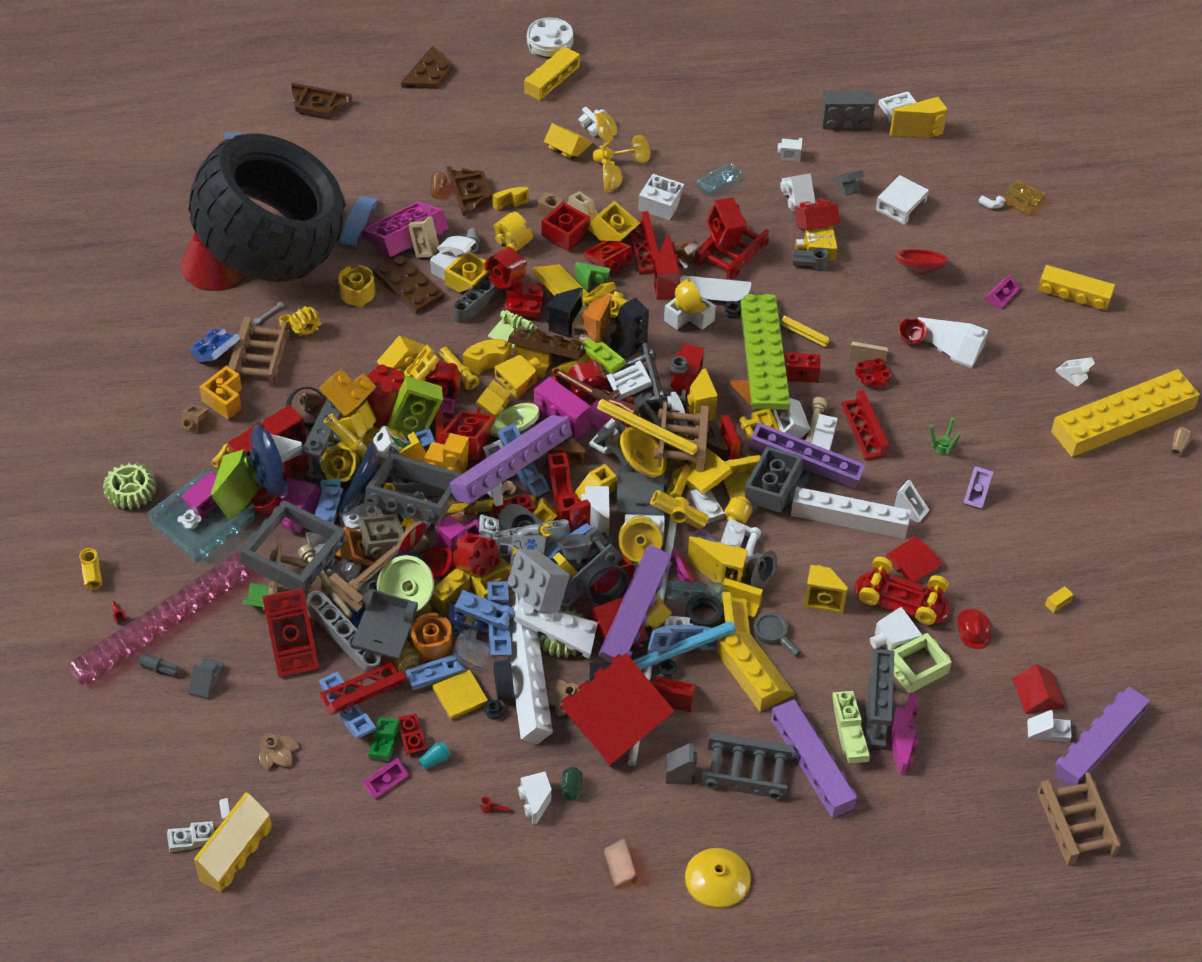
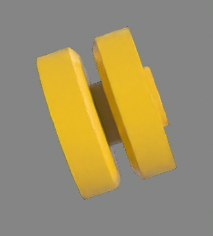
(637, 527)

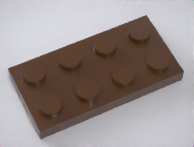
(408, 283)
(540, 341)

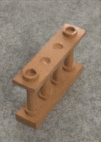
(240, 355)
(698, 431)
(277, 557)
(1063, 831)

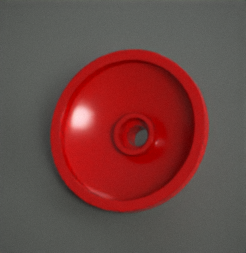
(921, 260)

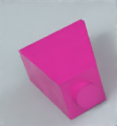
(303, 496)

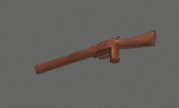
(597, 394)

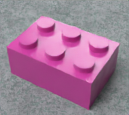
(558, 401)

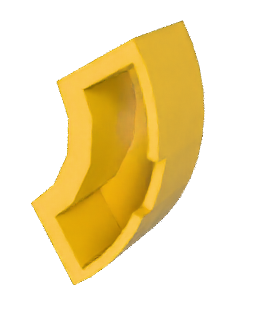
(487, 355)
(494, 399)

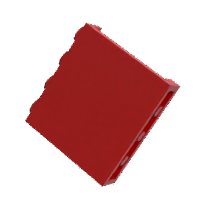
(616, 708)

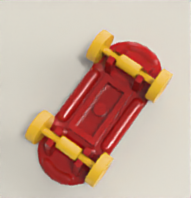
(893, 592)

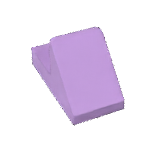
(978, 487)

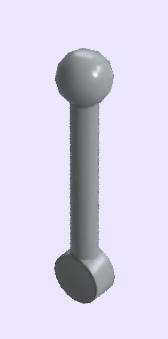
(257, 321)

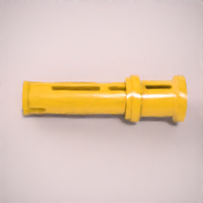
(470, 381)
(353, 442)

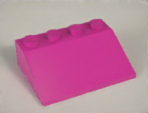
(392, 232)

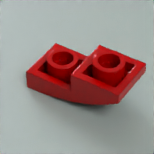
(411, 734)

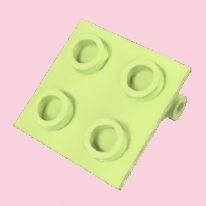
(508, 324)

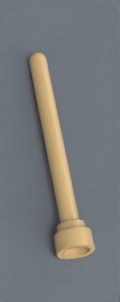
(818, 406)
(307, 553)

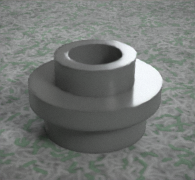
(678, 365)

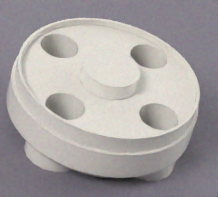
(549, 36)

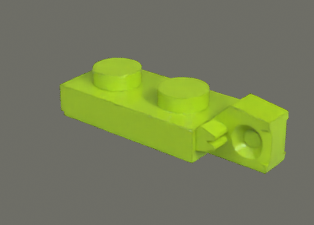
(604, 355)

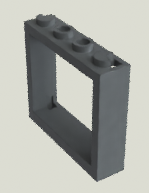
(409, 505)
(279, 573)

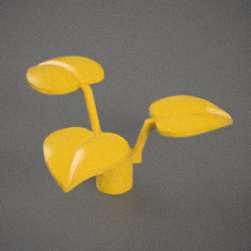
(607, 129)

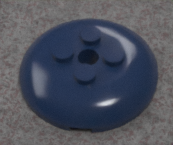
(267, 462)
(364, 474)

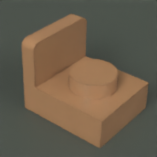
(192, 416)

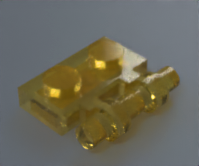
(1025, 193)

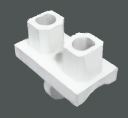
(587, 118)

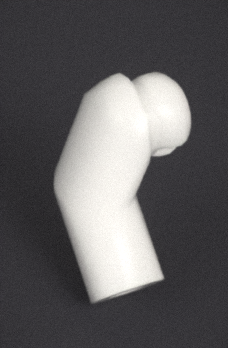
(992, 204)

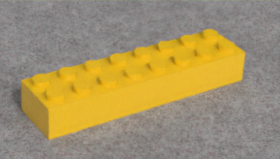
(1125, 413)

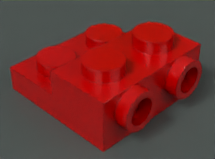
(610, 254)
(525, 299)

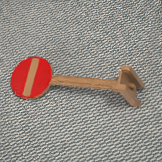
(348, 591)

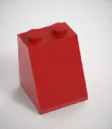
(605, 615)

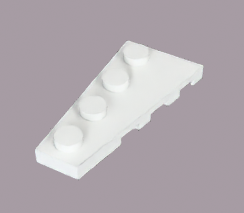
(566, 628)

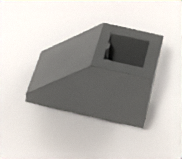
(681, 765)

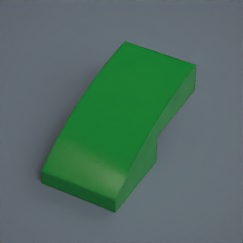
(384, 739)

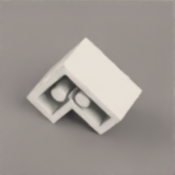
(799, 189)
(678, 318)

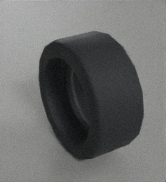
(705, 600)
(503, 680)

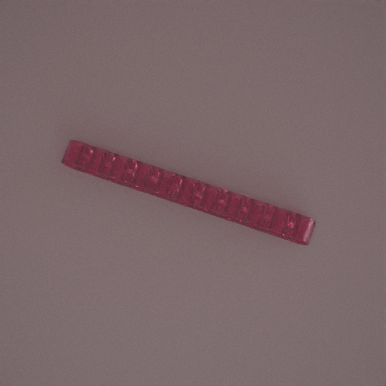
(158, 620)

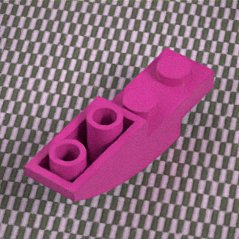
(904, 735)

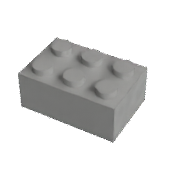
(538, 580)

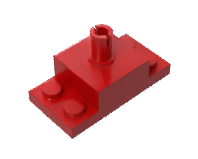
(290, 632)

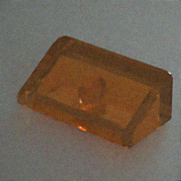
(620, 864)

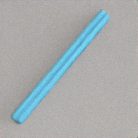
(686, 645)

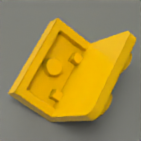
(742, 470)

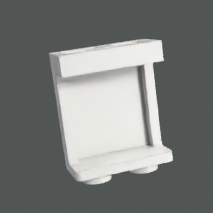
(900, 199)

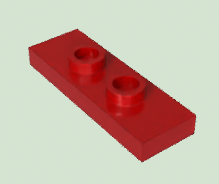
(579, 514)

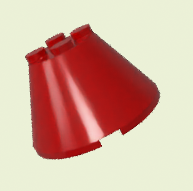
(205, 269)
(383, 397)

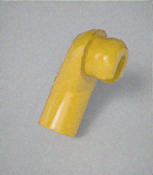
(217, 460)

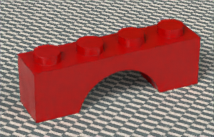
(560, 482)

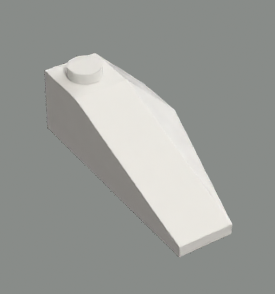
(957, 339)

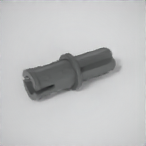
(158, 664)

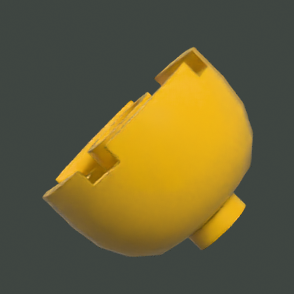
(689, 298)
(340, 463)

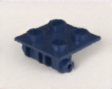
(459, 619)

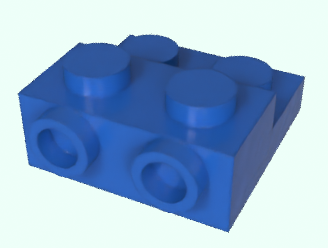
(213, 345)

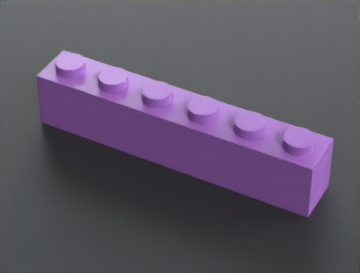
(815, 458)
(636, 603)
(1102, 736)
(814, 759)

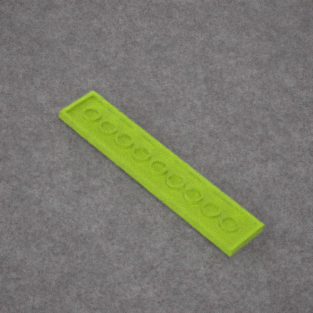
(764, 352)

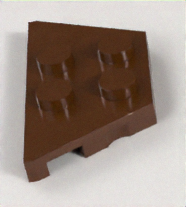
(429, 71)
(318, 100)
(469, 188)

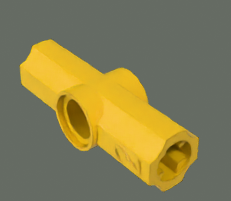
(679, 509)

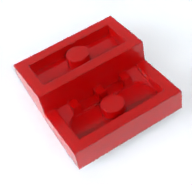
(914, 559)

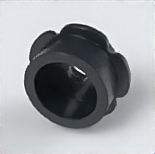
(493, 713)

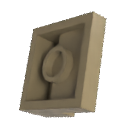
(380, 533)

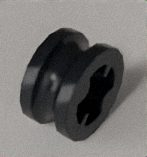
(732, 305)
(672, 667)

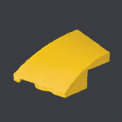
(714, 472)

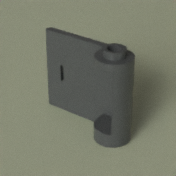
(636, 491)
(384, 623)

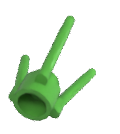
(943, 444)

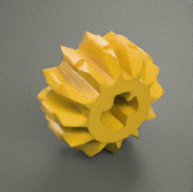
(305, 321)

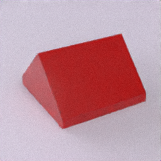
(1038, 690)
(676, 693)

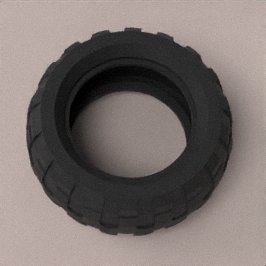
(249, 235)

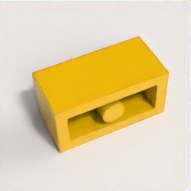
(1059, 599)

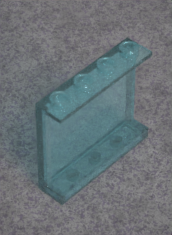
(209, 533)

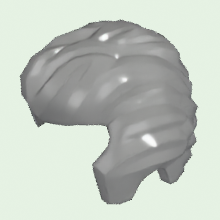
(346, 571)

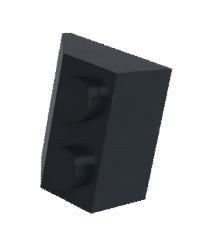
(564, 310)

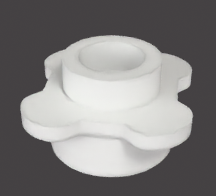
(193, 520)

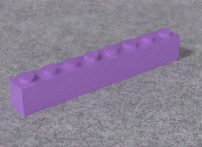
(510, 459)

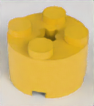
(512, 231)
(356, 285)

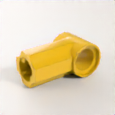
(91, 569)

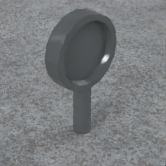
(772, 629)

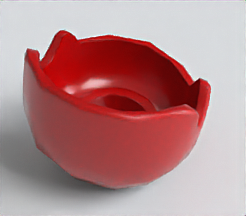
(912, 331)
(264, 502)

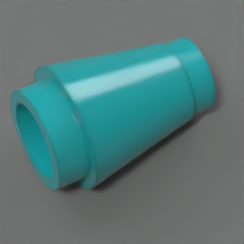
(435, 755)

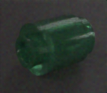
(571, 783)

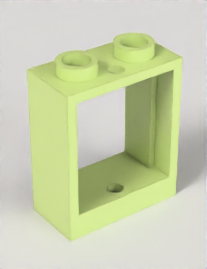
(905, 675)

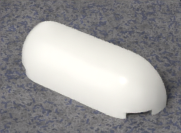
(719, 288)

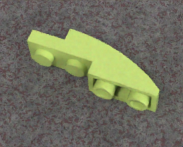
(849, 727)

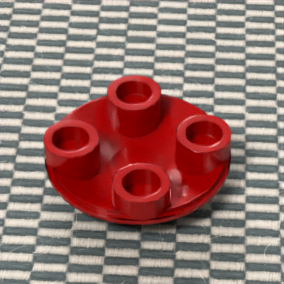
(873, 372)

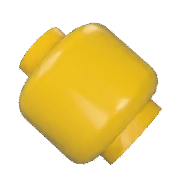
(739, 509)

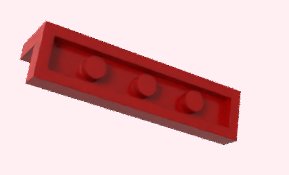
(648, 245)
(873, 429)
(364, 692)

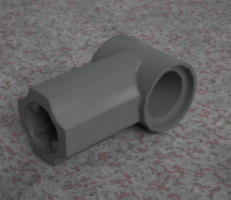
(817, 258)

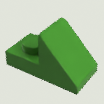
(590, 274)

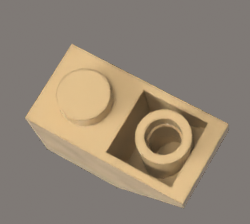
(583, 204)

